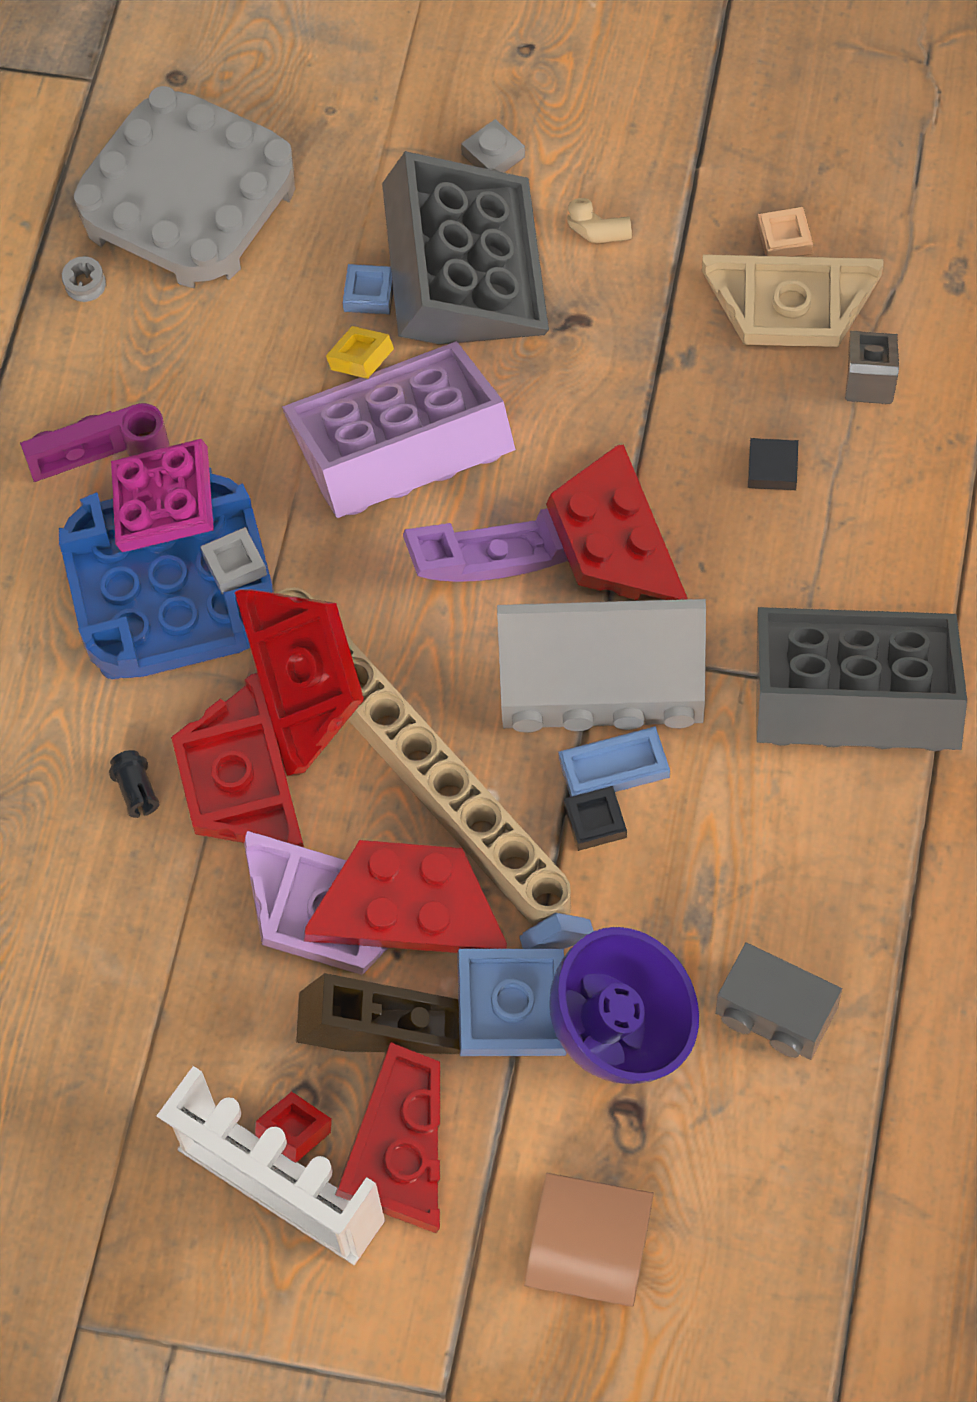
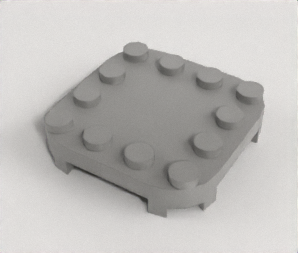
(185, 185)

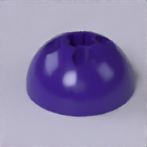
(624, 1006)

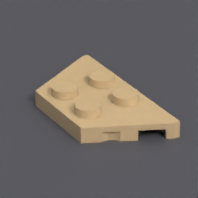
(791, 297)

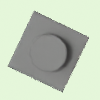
(493, 148)
(233, 560)

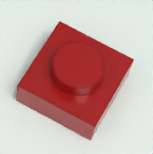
(300, 1122)

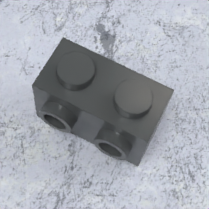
(777, 1002)

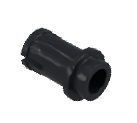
(130, 773)

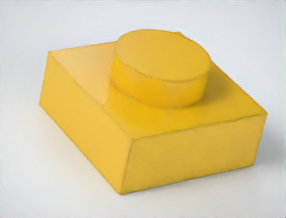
(359, 352)

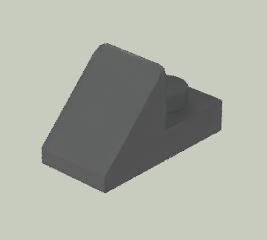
(872, 367)

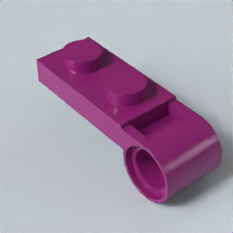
(95, 439)

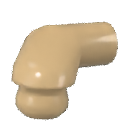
(595, 228)

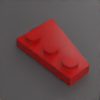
(400, 1139)

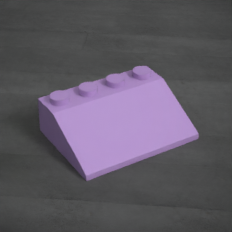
(400, 429)

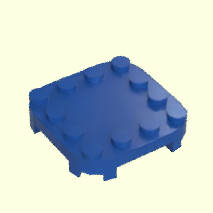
(157, 602)

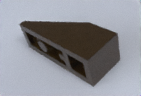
(369, 1015)

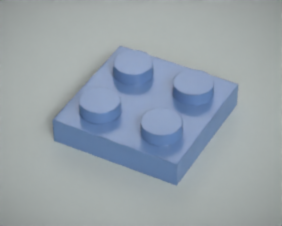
(507, 1002)

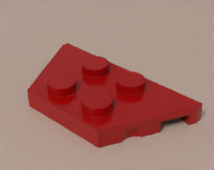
(613, 532)
(302, 671)
(236, 771)
(406, 901)

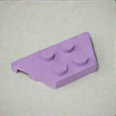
(286, 892)

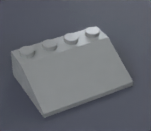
(602, 664)

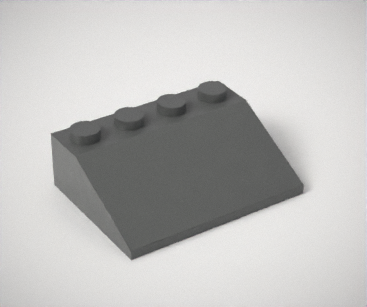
(462, 252)
(859, 679)

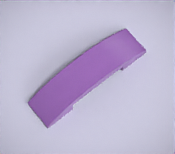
(485, 551)

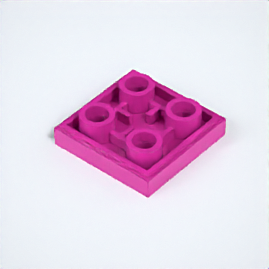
(161, 495)

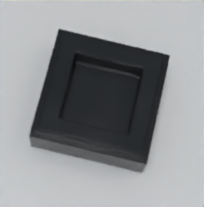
(773, 464)
(595, 818)

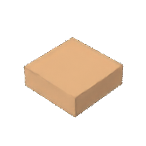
(785, 233)

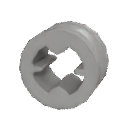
(86, 266)

